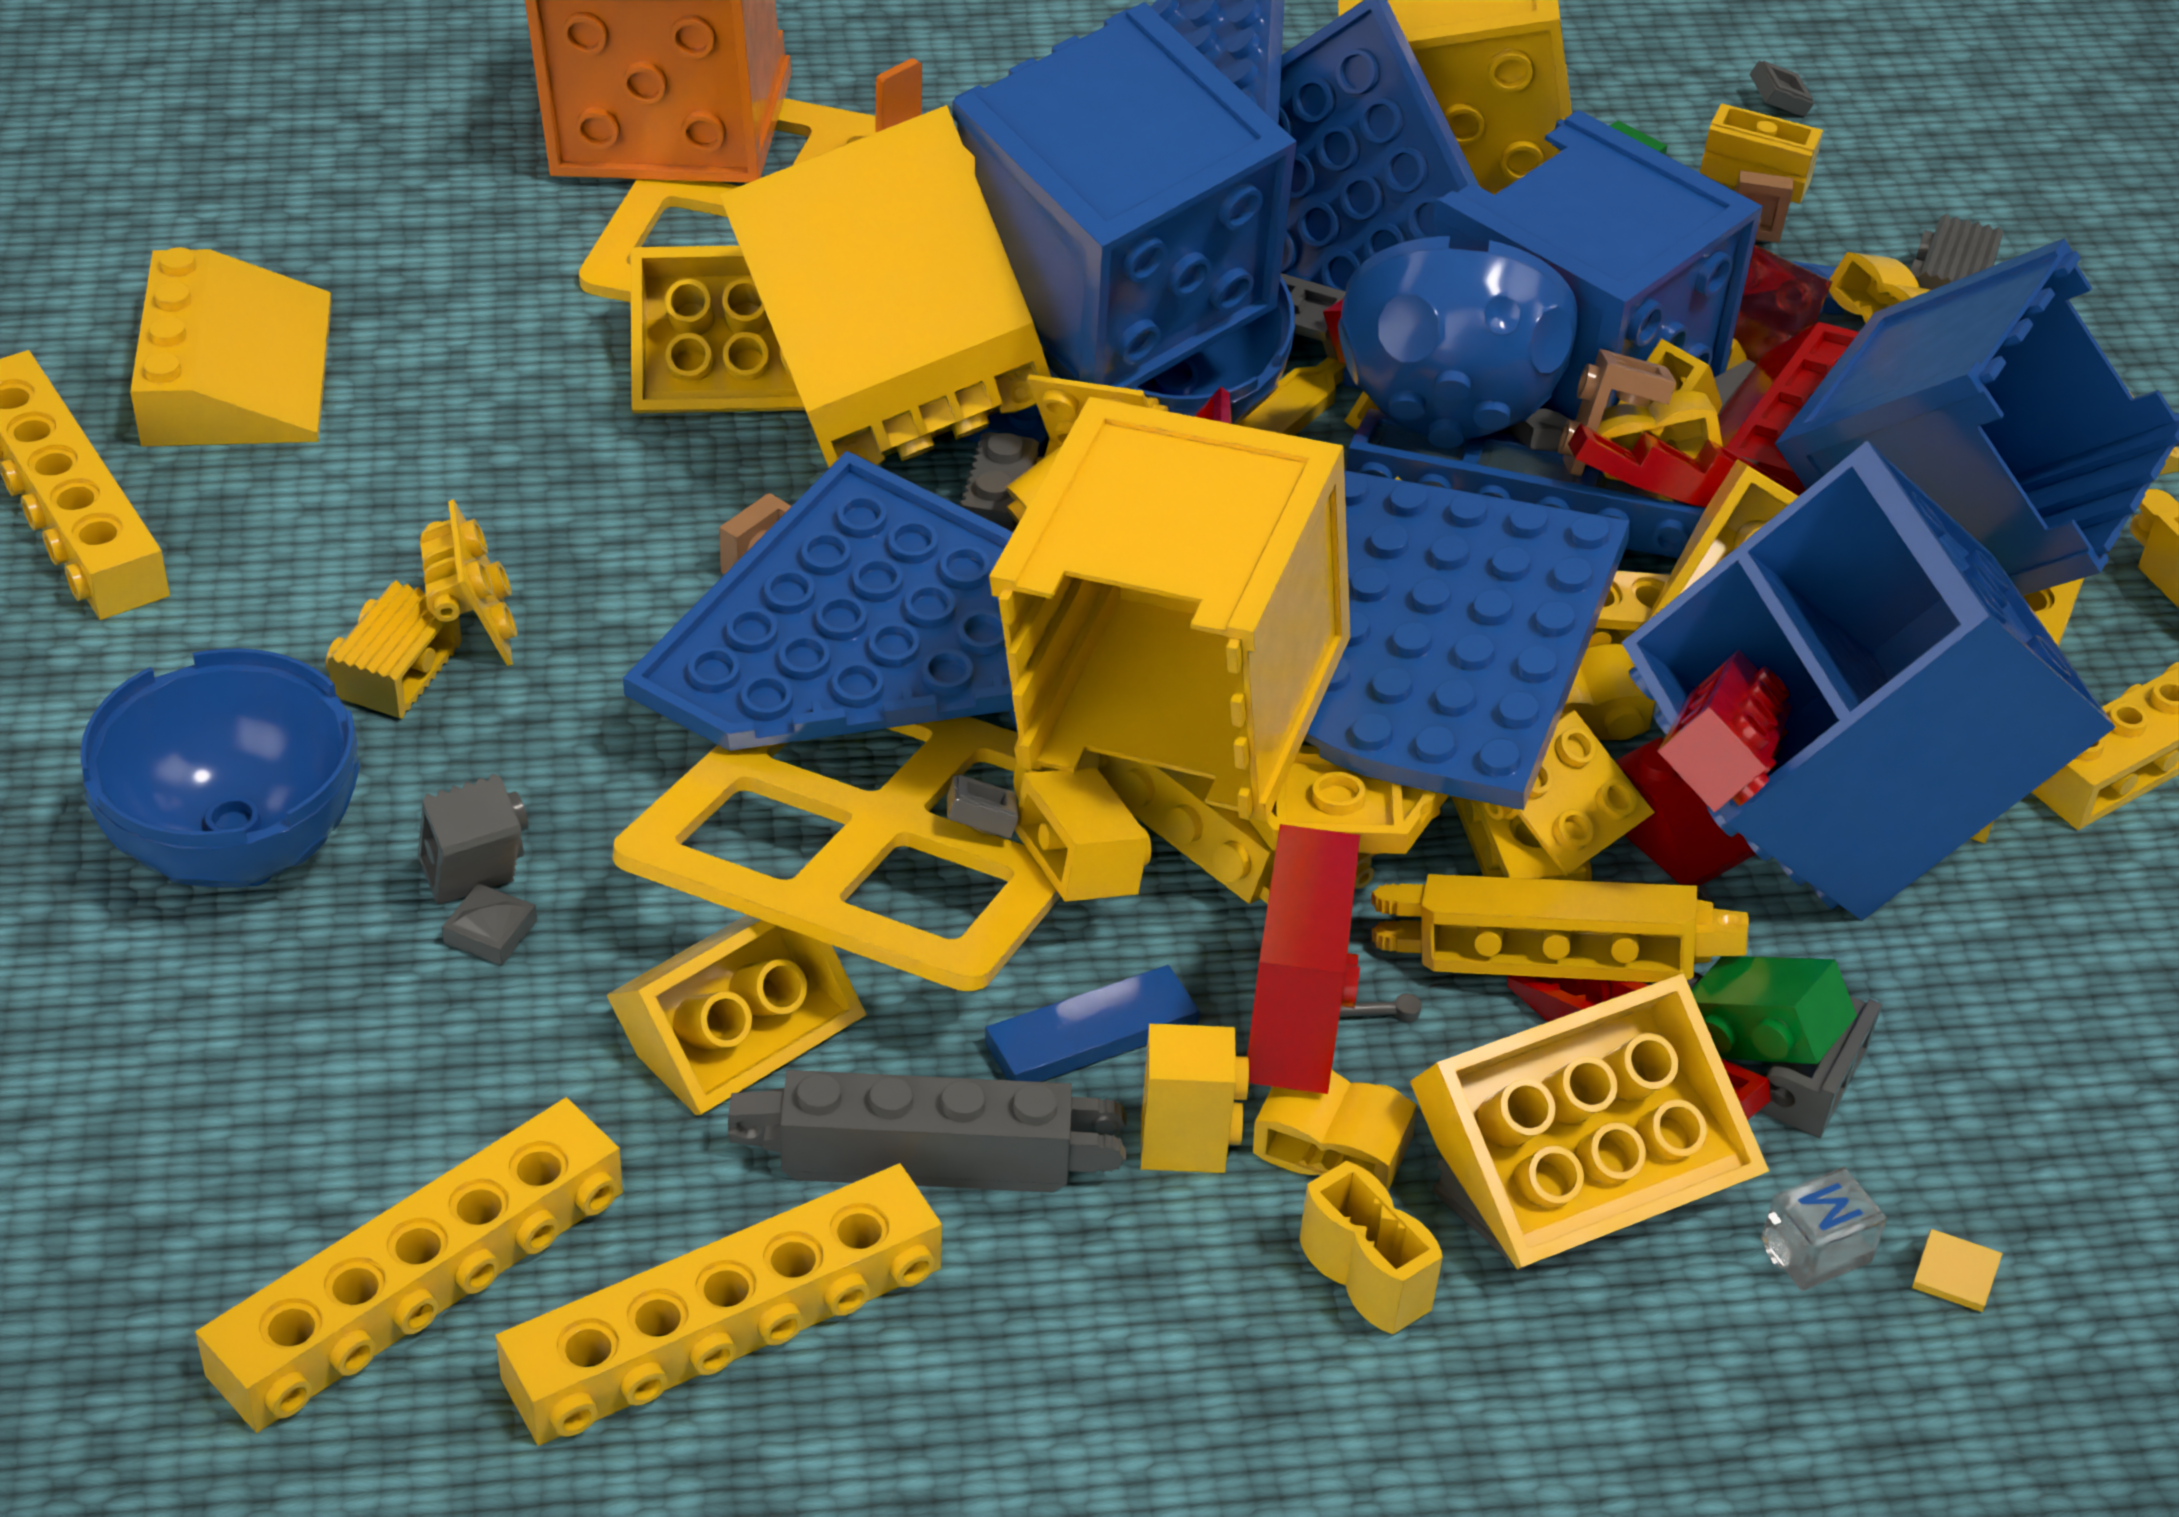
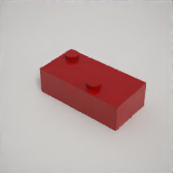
(1304, 960)

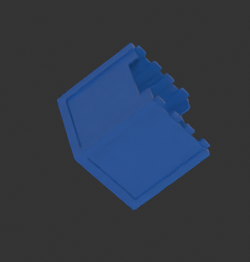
(1131, 197)
(1632, 236)
(1997, 415)

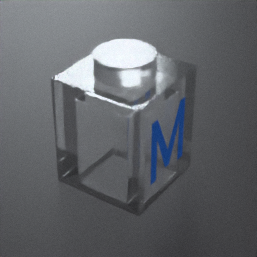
(1822, 1228)

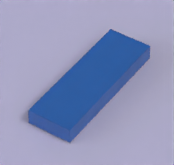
(1089, 1026)

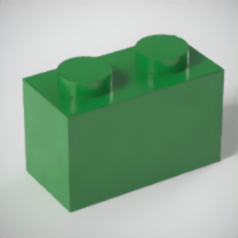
(1774, 1007)

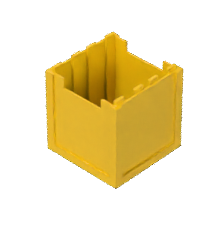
(1494, 76)
(1177, 599)

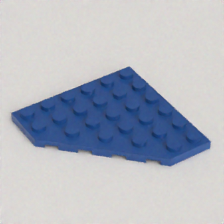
(1366, 146)
(840, 621)

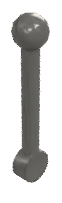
(1405, 1008)

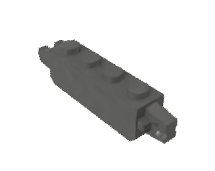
(934, 1126)

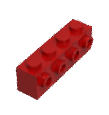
(1729, 732)

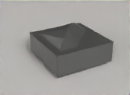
(1782, 88)
(1540, 430)
(982, 806)
(489, 924)

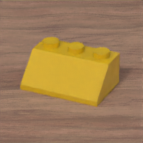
(735, 1009)

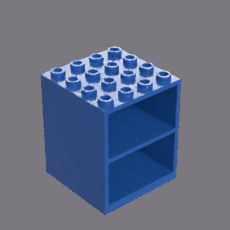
(1908, 673)

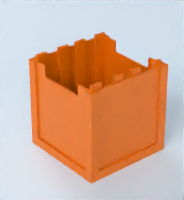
(658, 86)

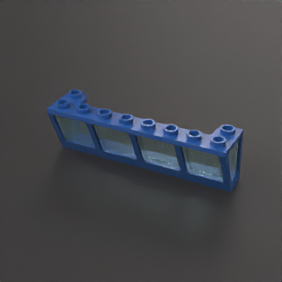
(1510, 470)

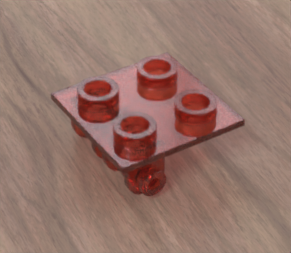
(1776, 303)

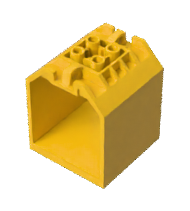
(889, 291)

